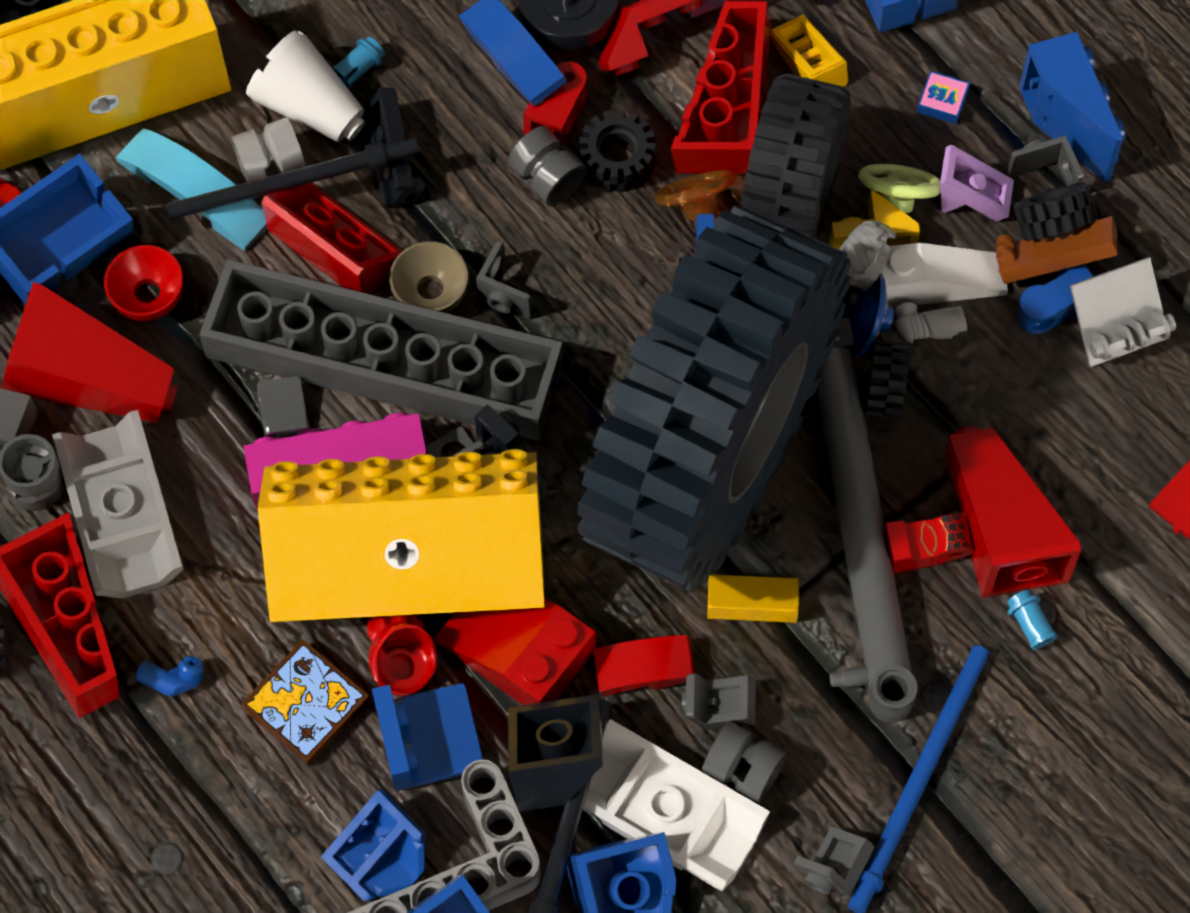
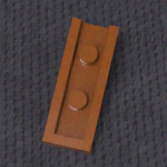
(1040, 256)

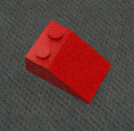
(521, 651)

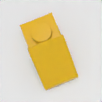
(881, 210)

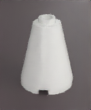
(306, 90)

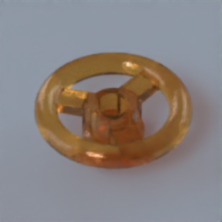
(696, 192)

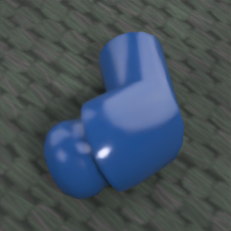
(172, 682)

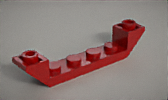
(625, 41)

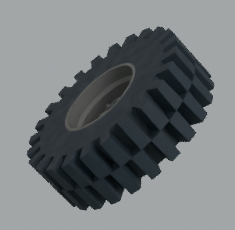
(713, 396)

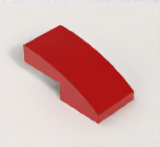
(642, 663)

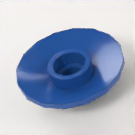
(870, 316)

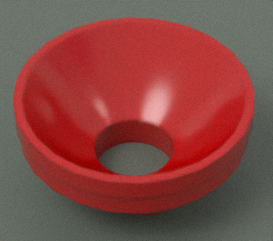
(139, 267)

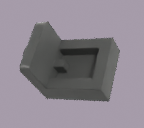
(719, 700)
(836, 862)

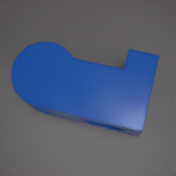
(1050, 304)

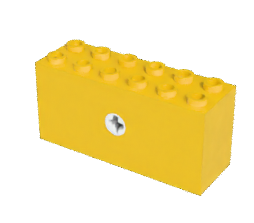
(101, 70)
(401, 536)

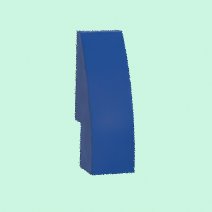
(512, 50)

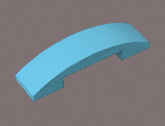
(187, 175)

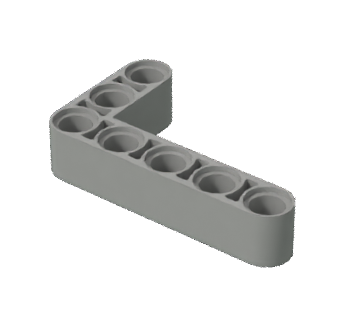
(489, 867)

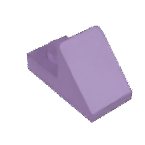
(974, 184)

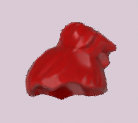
(401, 653)

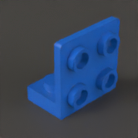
(427, 734)

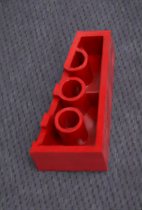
(728, 93)
(56, 606)

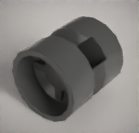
(545, 163)
(32, 472)
(731, 751)

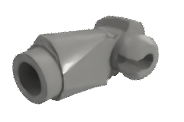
(934, 324)

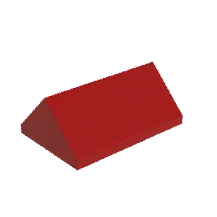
(330, 237)

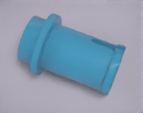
(359, 61)
(1031, 619)

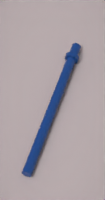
(871, 878)

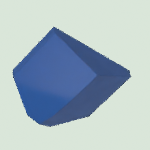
(378, 850)

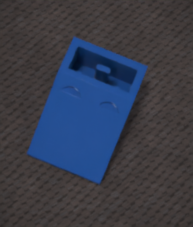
(1070, 101)

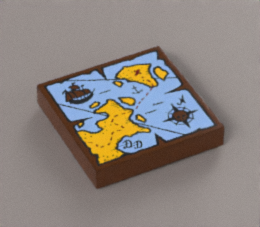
(305, 702)

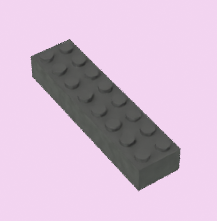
(380, 348)

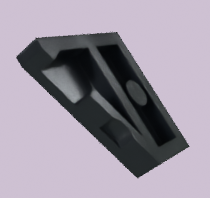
(501, 434)

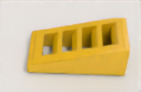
(829, 70)

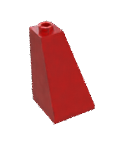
(83, 363)
(1011, 523)

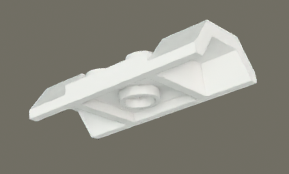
(653, 792)

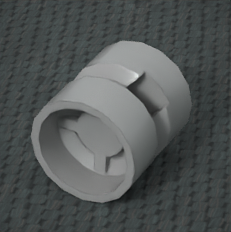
(268, 151)

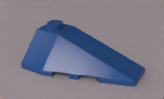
(624, 876)

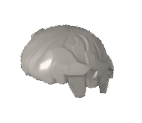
(867, 252)

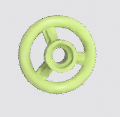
(901, 184)

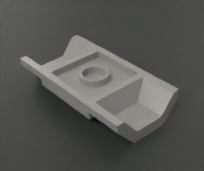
(119, 508)

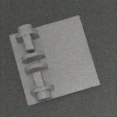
(1120, 312)

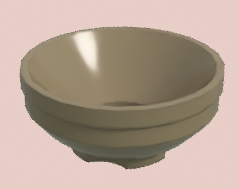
(429, 262)

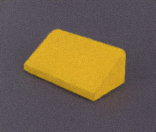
(753, 598)

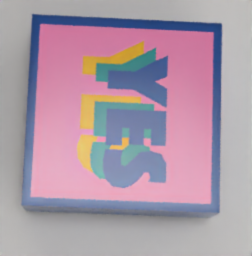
(943, 97)

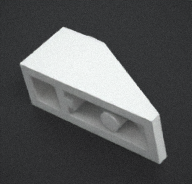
(940, 274)

